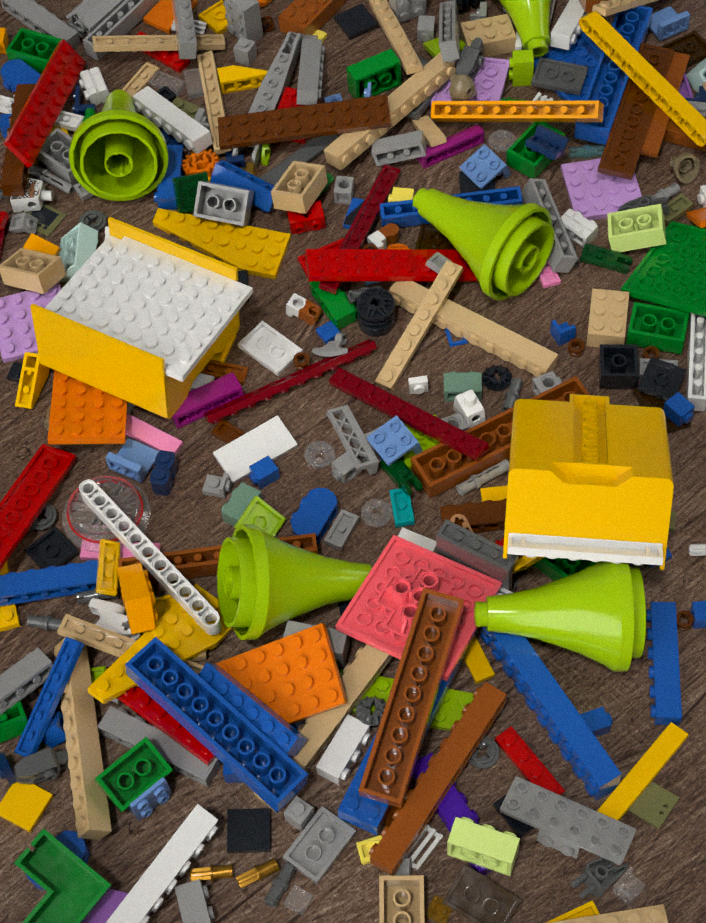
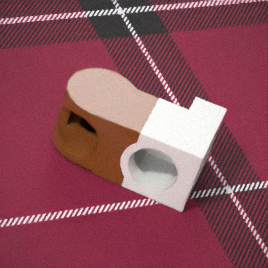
(384, 236)
(303, 309)

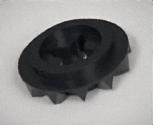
(491, 381)

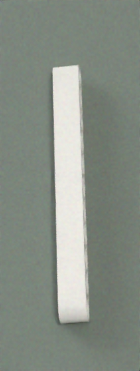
(153, 562)

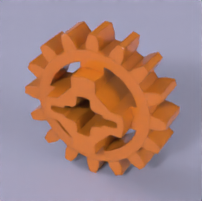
(200, 162)

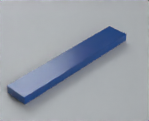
(49, 697)

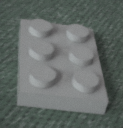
(319, 845)

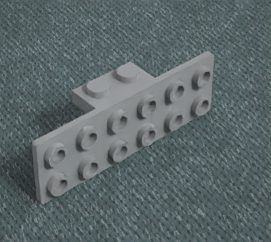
(566, 823)

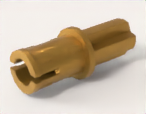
(211, 873)
(257, 873)

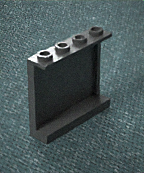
(476, 553)

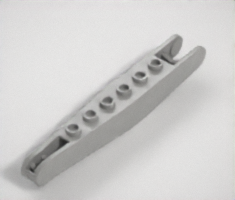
(274, 84)

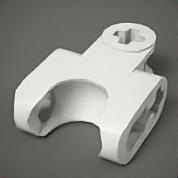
(112, 617)

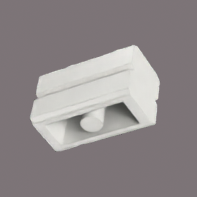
(94, 86)
(579, 228)

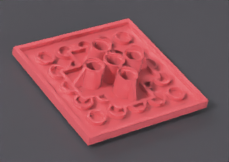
(391, 592)

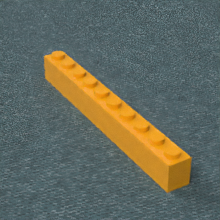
(517, 111)

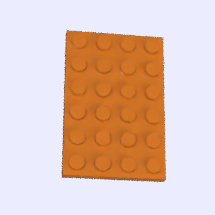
(85, 414)
(292, 674)

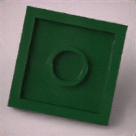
(186, 189)

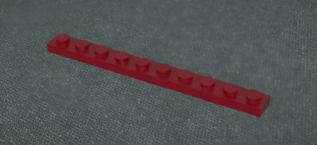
(366, 217)
(282, 385)
(409, 414)

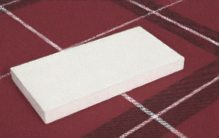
(267, 439)

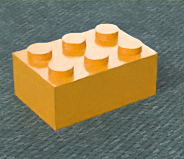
(137, 598)

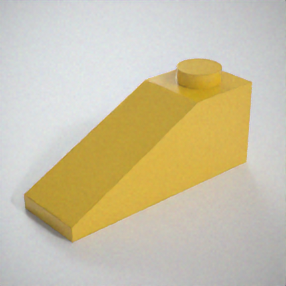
(239, 78)
(31, 380)

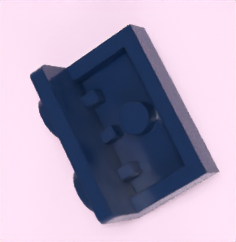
(547, 143)

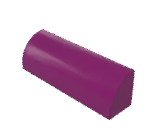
(455, 145)
(206, 398)

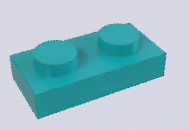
(401, 508)

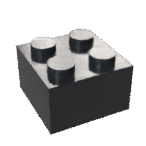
(618, 366)

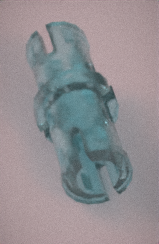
(585, 151)

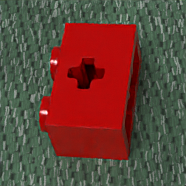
(312, 220)

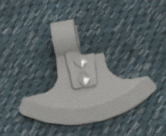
(332, 348)

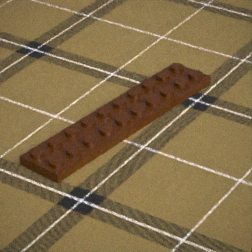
(633, 119)
(303, 122)

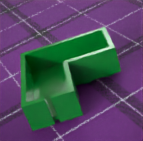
(69, 882)

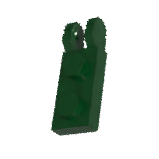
(606, 258)
(401, 476)

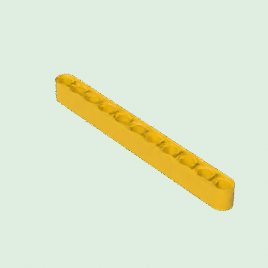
(645, 76)

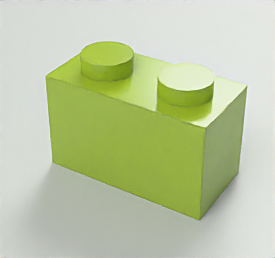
(522, 67)

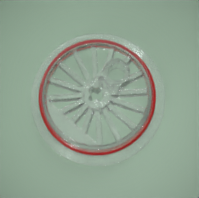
(89, 535)

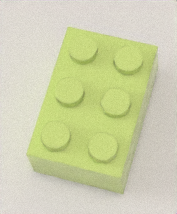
(636, 228)
(483, 845)

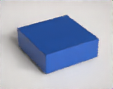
(327, 332)

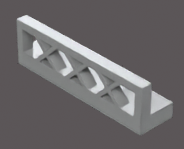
(354, 434)

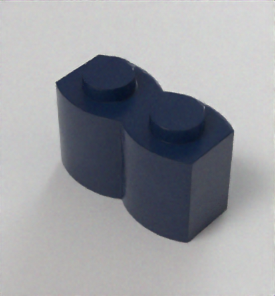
(163, 473)

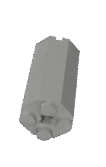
(90, 14)

